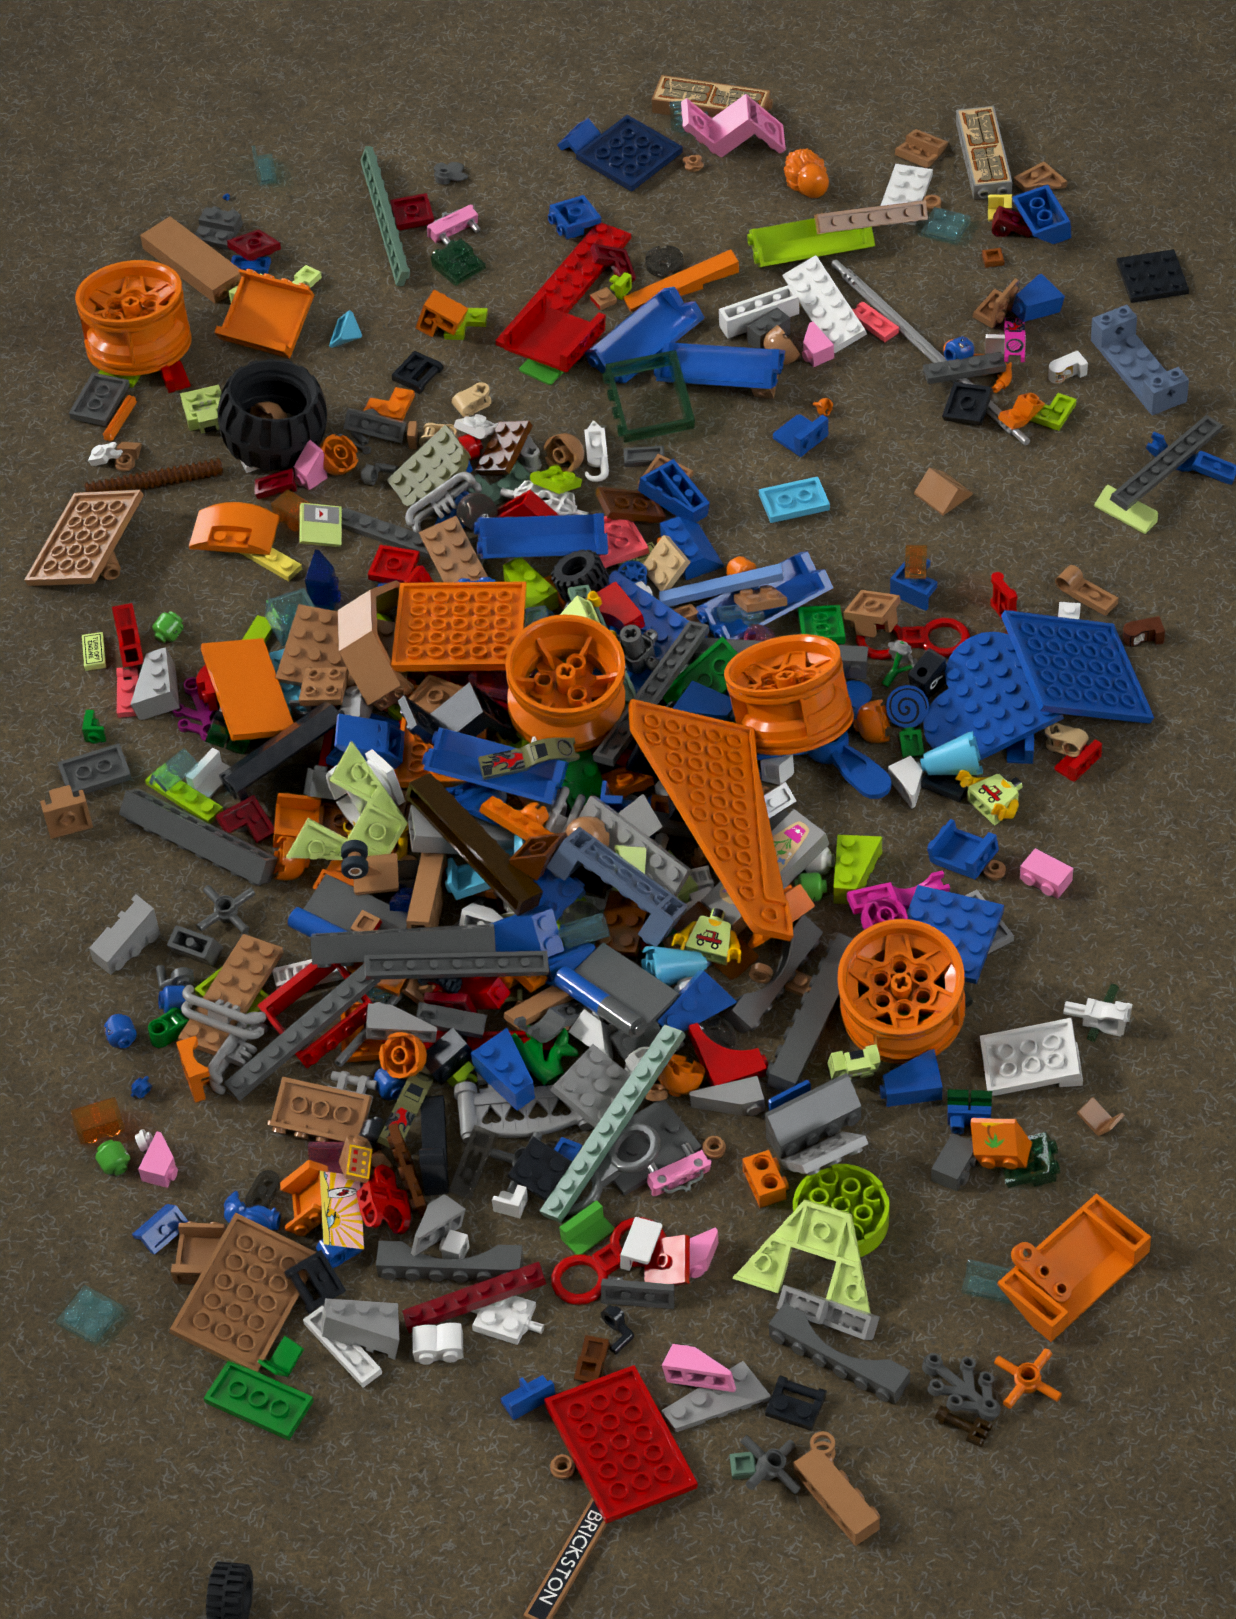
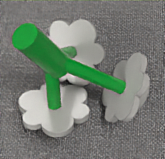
(900, 653)

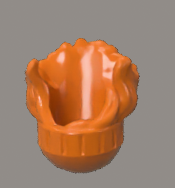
(806, 173)

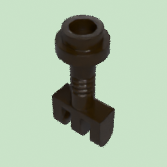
(943, 1415)

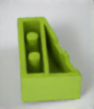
(538, 589)
(854, 863)

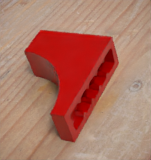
(526, 505)
(618, 608)
(485, 991)
(725, 1064)

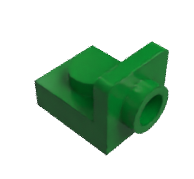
(91, 730)
(911, 743)

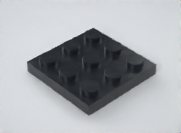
(1152, 276)

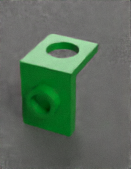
(283, 1358)

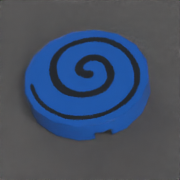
(907, 706)

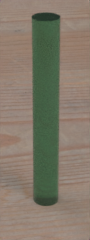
(1110, 995)

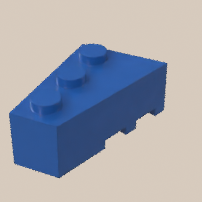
(674, 492)
(697, 1002)
(504, 1069)

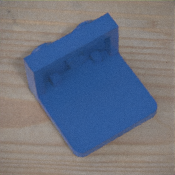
(801, 434)
(559, 893)

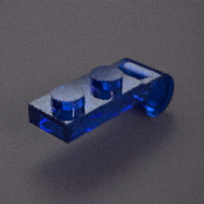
(401, 900)

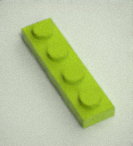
(190, 800)

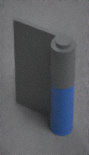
(336, 907)
(617, 990)

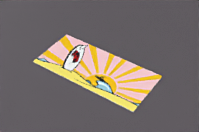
(340, 1211)

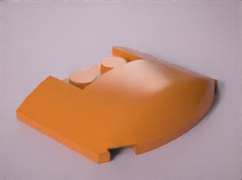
(235, 528)

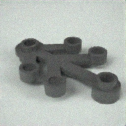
(984, 1405)

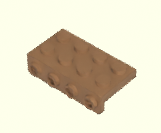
(318, 1111)

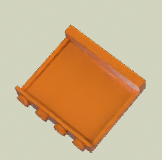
(266, 313)

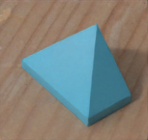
(345, 330)

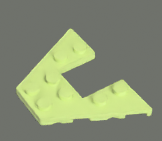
(377, 826)
(819, 1232)

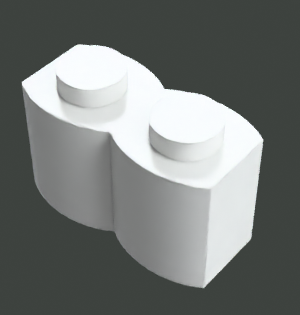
(438, 1343)

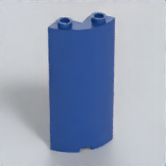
(646, 331)
(725, 365)

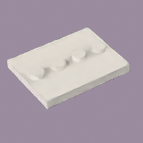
(1030, 1057)

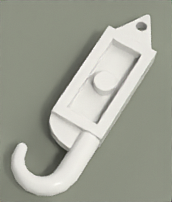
(596, 451)

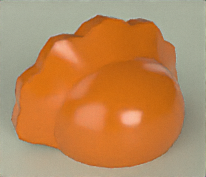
(823, 405)

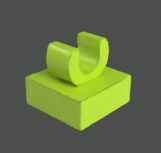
(621, 285)
(462, 1075)

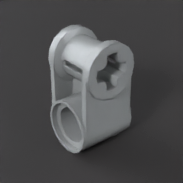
(529, 456)

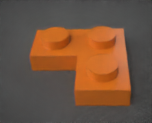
(394, 408)

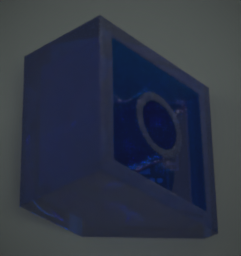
(322, 582)

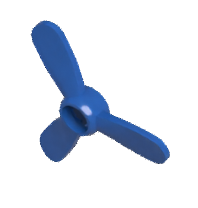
(854, 766)

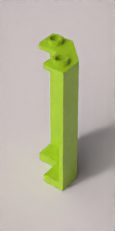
(800, 241)

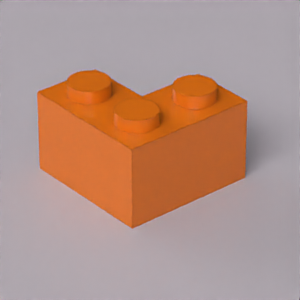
(441, 313)

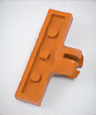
(523, 822)

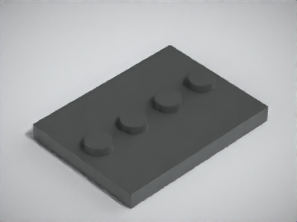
(672, 1135)

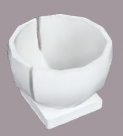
(353, 805)

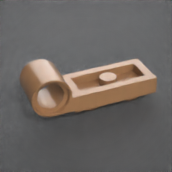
(1073, 584)

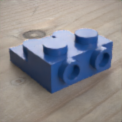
(573, 216)

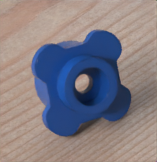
(141, 1087)

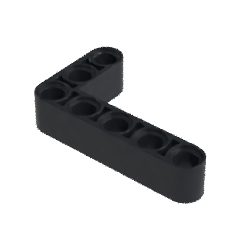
(434, 1143)

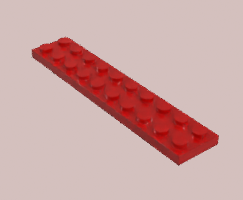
(576, 272)

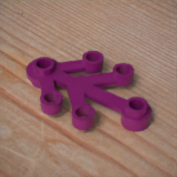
(202, 714)

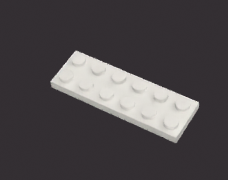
(825, 303)

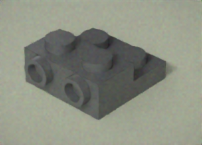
(218, 226)

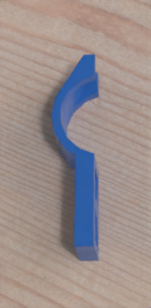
(1200, 462)

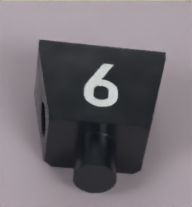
(929, 673)

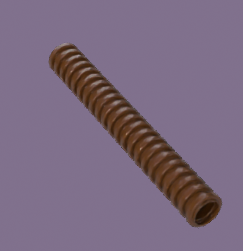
(158, 477)

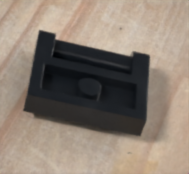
(413, 367)
(321, 1277)
(794, 1410)

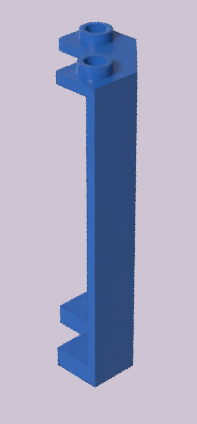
(540, 536)
(799, 585)
(458, 755)

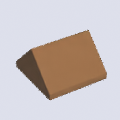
(941, 491)

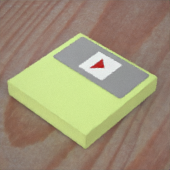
(320, 524)

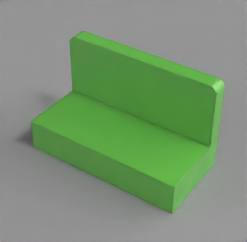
(540, 371)
(586, 1229)

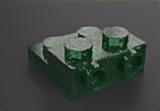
(457, 262)
(1041, 1165)

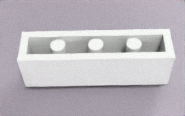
(736, 317)

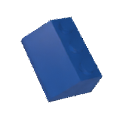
(1043, 215)
(693, 544)

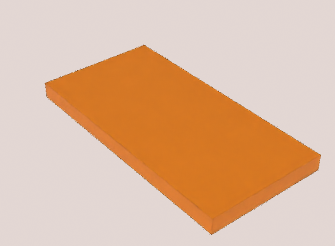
(247, 688)

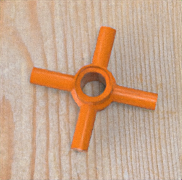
(1027, 1386)

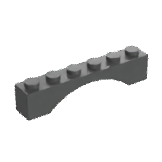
(750, 1006)
(396, 1261)
(879, 1376)

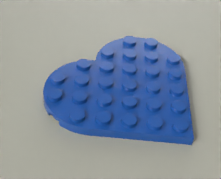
(985, 697)

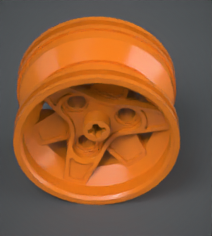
(553, 707)

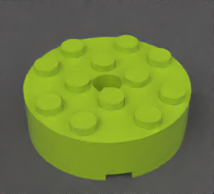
(854, 1192)

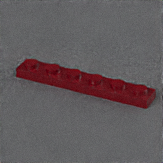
(475, 1296)

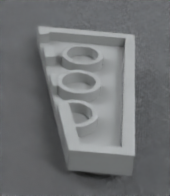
(711, 1403)

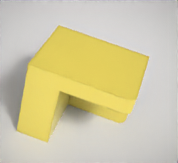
(996, 200)

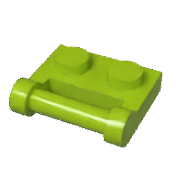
(558, 482)

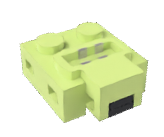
(202, 408)
(855, 1063)

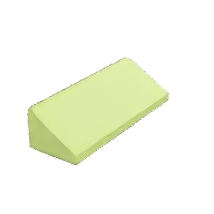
(1138, 516)

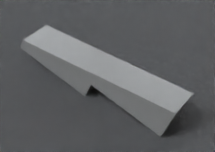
(831, 1313)

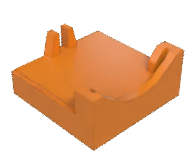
(193, 1070)

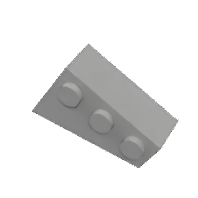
(127, 937)

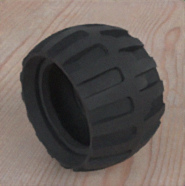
(271, 442)

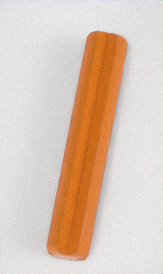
(119, 418)

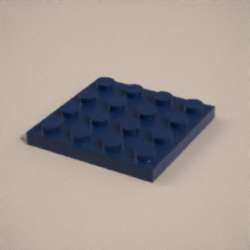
(629, 153)

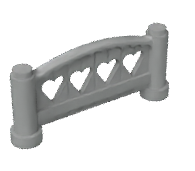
(475, 1105)

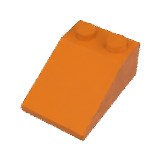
(799, 905)

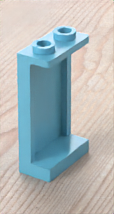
(465, 881)

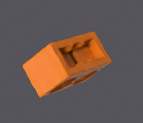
(762, 1179)

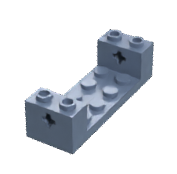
(1117, 341)
(632, 883)

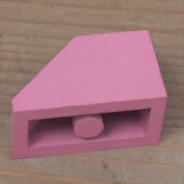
(816, 346)
(309, 466)
(158, 1163)
(702, 1251)

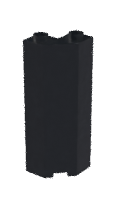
(279, 749)

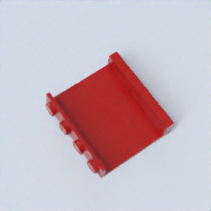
(552, 335)

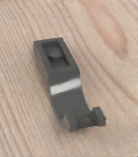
(553, 1021)

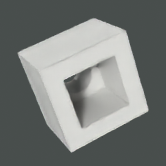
(454, 1245)

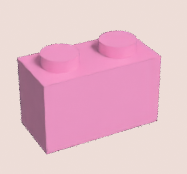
(1046, 873)

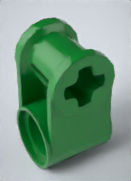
(166, 1028)

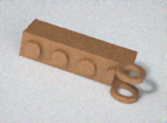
(835, 1492)

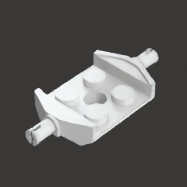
(561, 503)

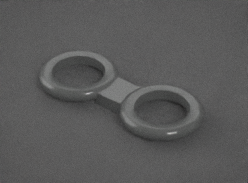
(612, 1166)

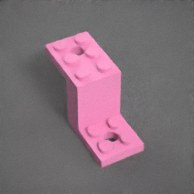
(733, 126)

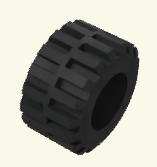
(577, 570)
(229, 1591)

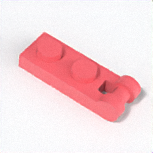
(875, 322)
(125, 690)

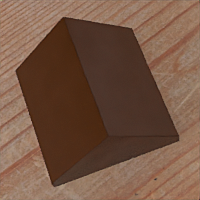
(536, 854)

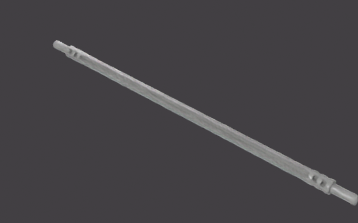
(914, 337)

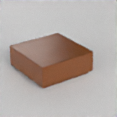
(993, 257)

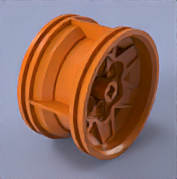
(133, 317)
(790, 693)
(898, 945)

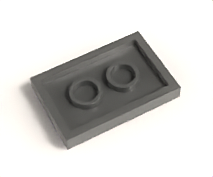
(99, 399)
(95, 770)

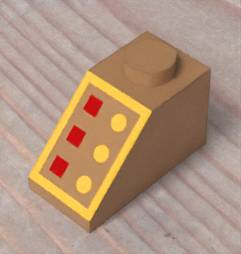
(356, 1159)

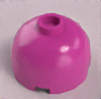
(881, 909)

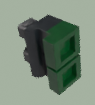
(219, 733)

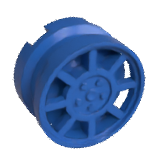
(634, 571)

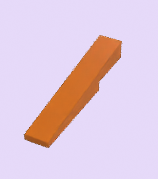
(688, 279)

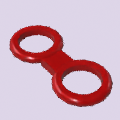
(918, 637)
(603, 1262)

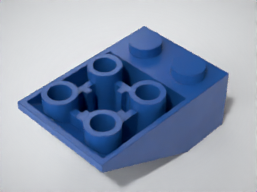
(371, 734)

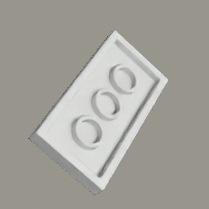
(907, 185)

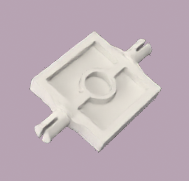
(507, 1319)

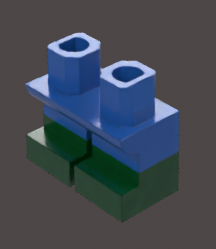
(957, 1107)

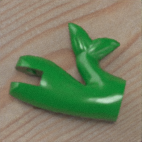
(547, 1071)

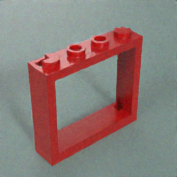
(293, 990)

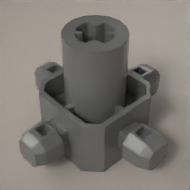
(638, 649)

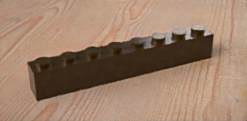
(473, 844)

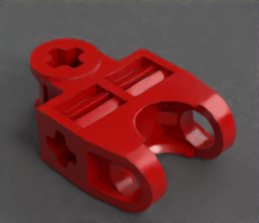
(383, 1200)

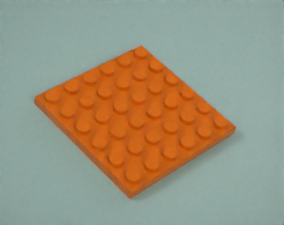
(457, 625)

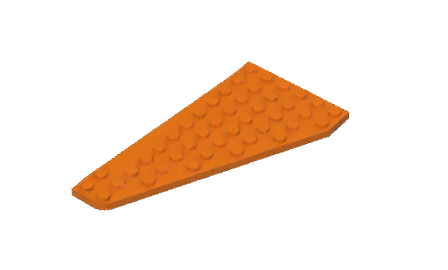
(719, 793)

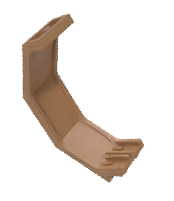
(364, 650)

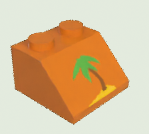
(1000, 1143)

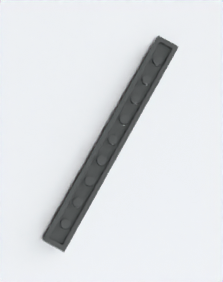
(653, 689)

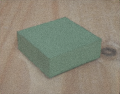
(742, 1465)

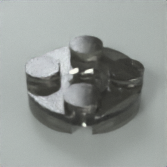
(664, 269)

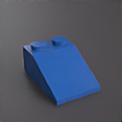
(529, 932)

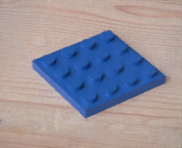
(963, 919)

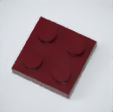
(412, 211)
(253, 245)

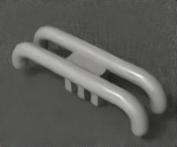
(440, 499)
(558, 823)
(220, 1015)
(234, 1051)

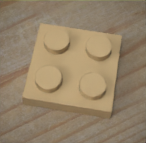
(665, 563)

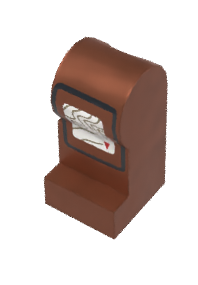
(1143, 631)

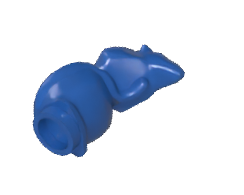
(264, 1216)

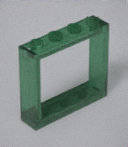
(641, 364)

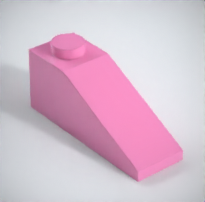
(694, 1368)

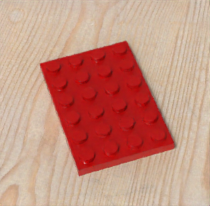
(620, 1444)

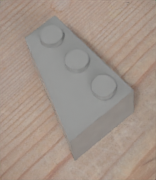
(156, 686)
(362, 1323)

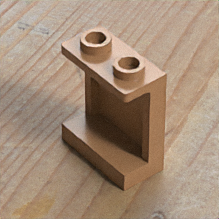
(194, 1249)

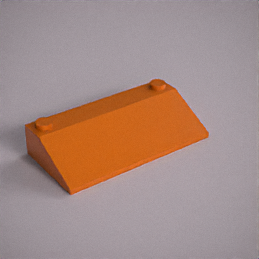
(1091, 1253)

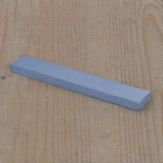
(722, 585)

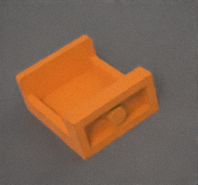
(292, 813)
(306, 1196)

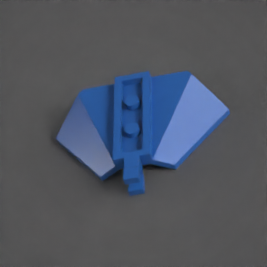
(472, 796)

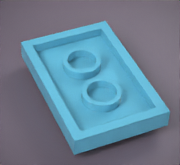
(794, 499)

